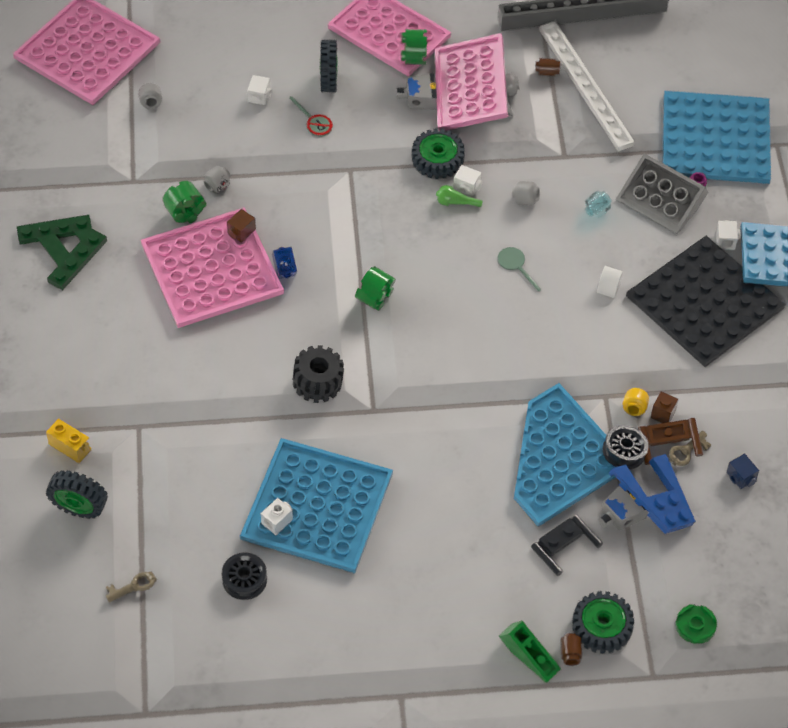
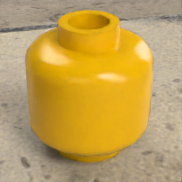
(635, 401)

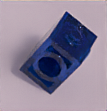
(286, 256)

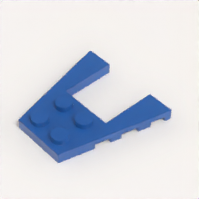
(666, 509)

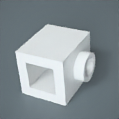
(259, 90)
(467, 180)
(727, 234)
(277, 516)

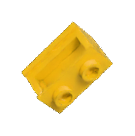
(68, 440)

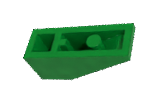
(529, 650)

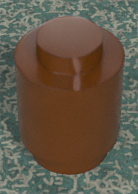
(547, 67)
(571, 649)

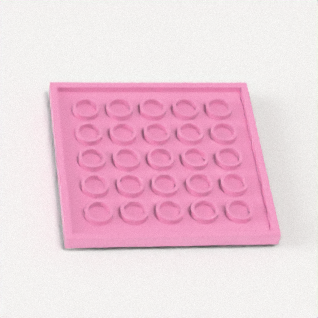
(86, 49)
(209, 271)

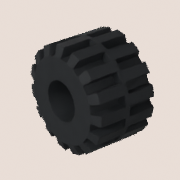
(318, 374)

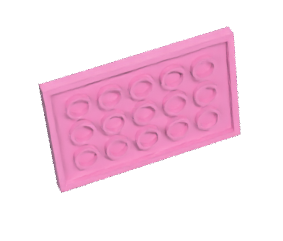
(378, 29)
(470, 82)

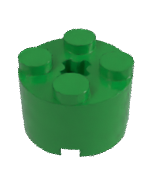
(414, 46)
(184, 202)
(375, 287)

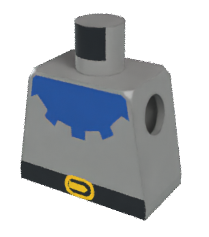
(420, 92)
(621, 510)

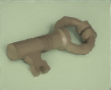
(686, 450)
(133, 586)

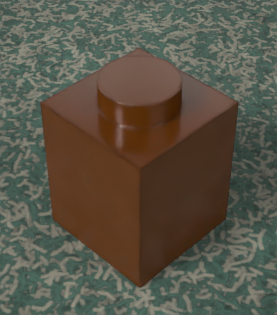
(241, 225)
(664, 408)

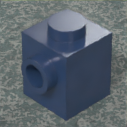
(742, 471)

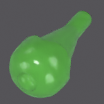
(448, 196)

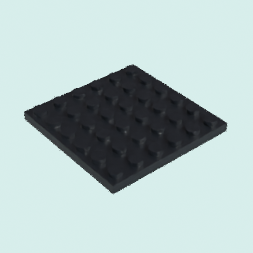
(704, 301)

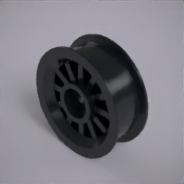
(625, 447)
(256, 576)

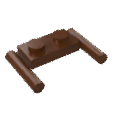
(671, 433)

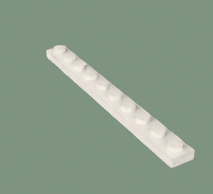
(587, 86)

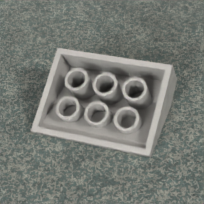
(662, 194)

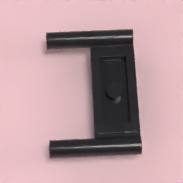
(560, 538)

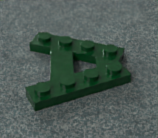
(67, 263)

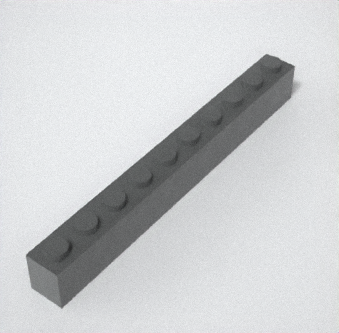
(540, 12)

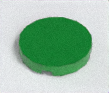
(696, 624)

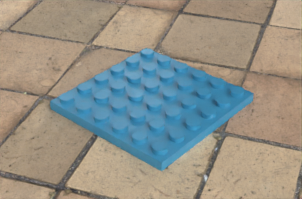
(717, 136)
(330, 501)

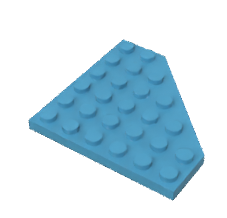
(558, 456)

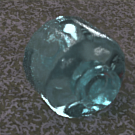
(598, 204)

